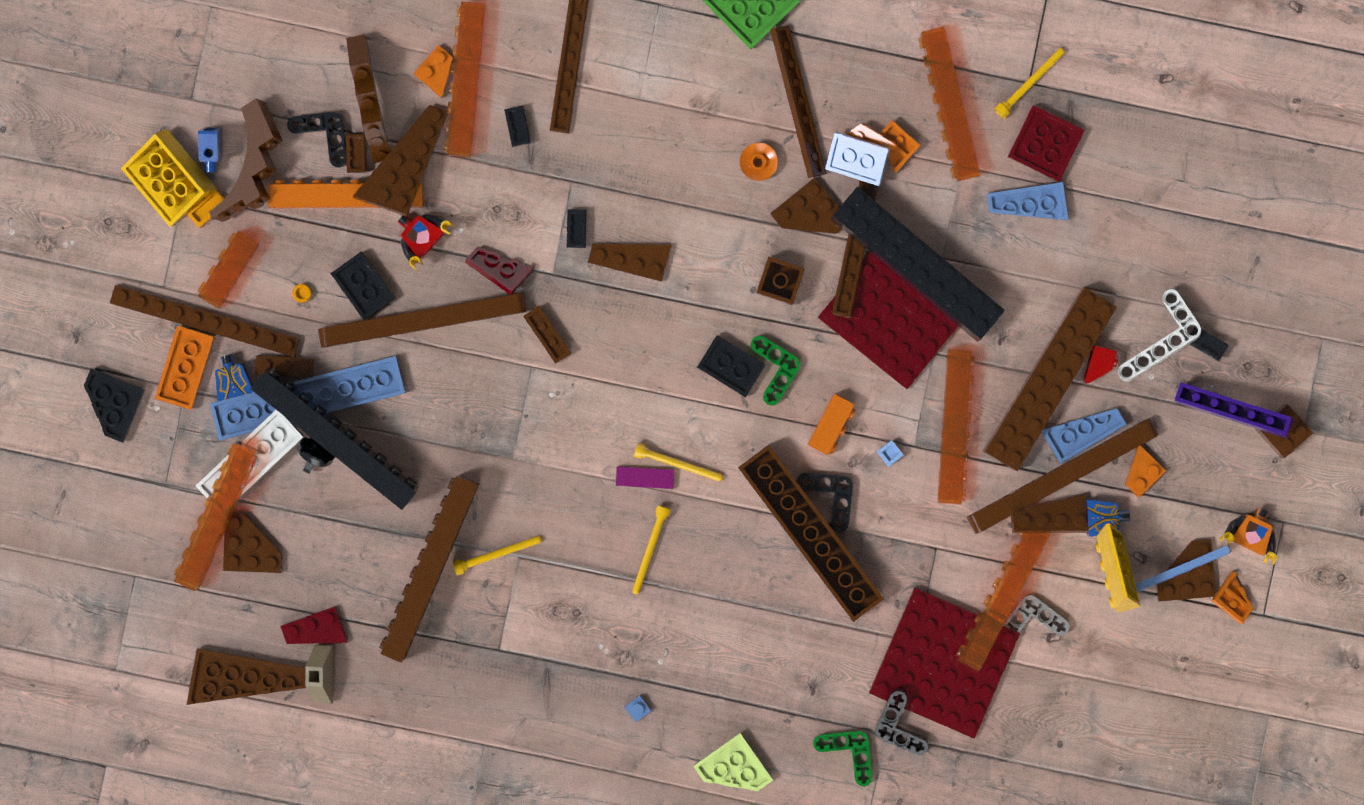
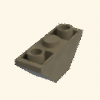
(320, 674)

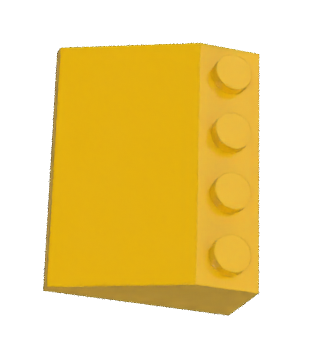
(167, 177)
(1118, 569)

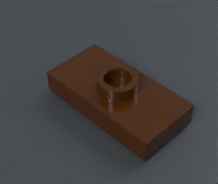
(356, 153)

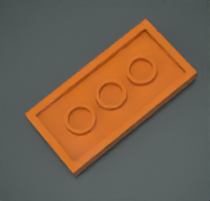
(184, 367)

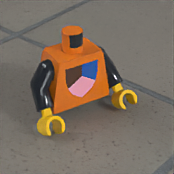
(1253, 534)

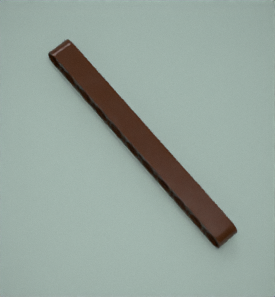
(422, 320)
(1062, 475)

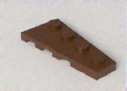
(635, 259)
(1055, 517)

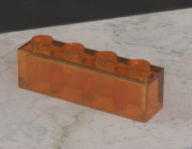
(228, 269)

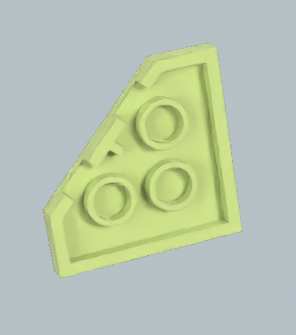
(734, 766)

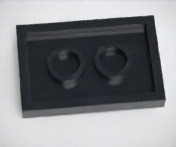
(362, 285)
(731, 366)

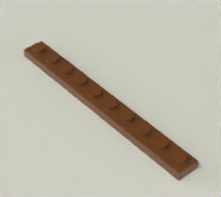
(204, 321)

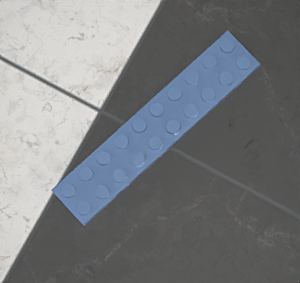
(331, 390)

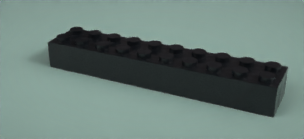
(917, 264)
(335, 438)

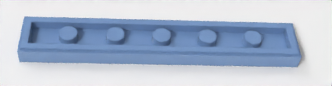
(1183, 568)

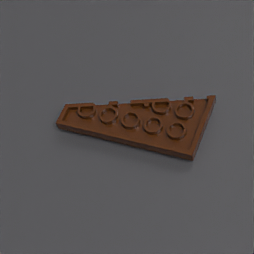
(402, 170)
(235, 676)

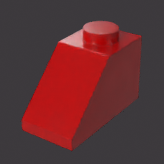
(1099, 363)

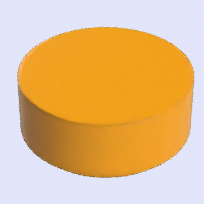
(302, 293)

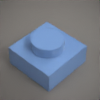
(637, 708)

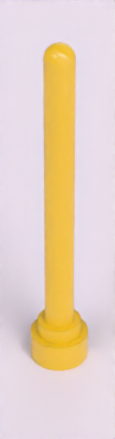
(1003, 108)
(642, 451)
(661, 514)
(461, 565)

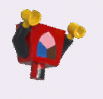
(421, 235)

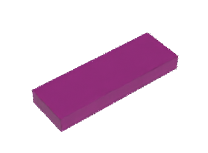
(644, 477)

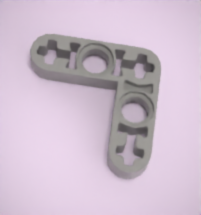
(1027, 613)

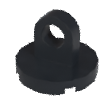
(314, 454)

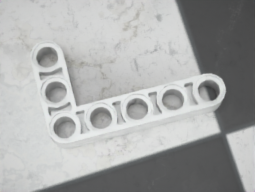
(1165, 343)

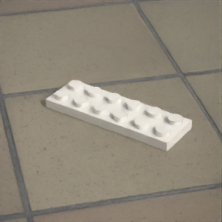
(273, 439)

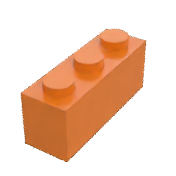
(831, 425)

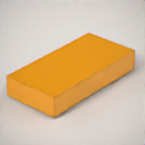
(200, 213)

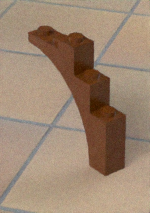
(367, 97)
(258, 165)

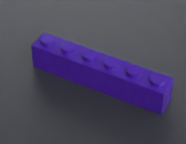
(1234, 410)

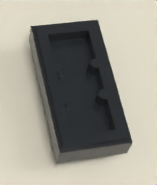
(517, 126)
(576, 228)
(1209, 345)

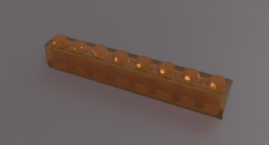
(465, 79)
(949, 104)
(954, 427)
(216, 515)
(1001, 600)

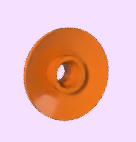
(758, 151)

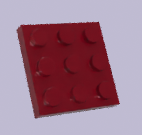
(1045, 143)

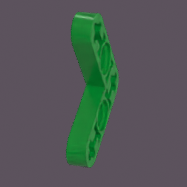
(783, 370)
(856, 749)

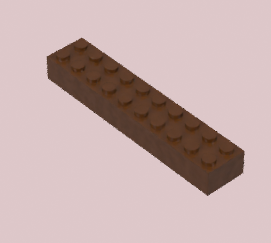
(1049, 379)
(810, 533)
(431, 565)

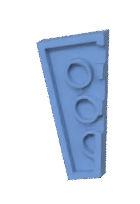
(1037, 201)
(1075, 436)

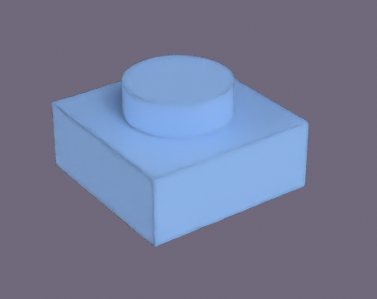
(890, 453)

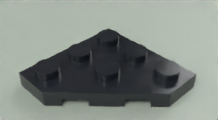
(113, 403)

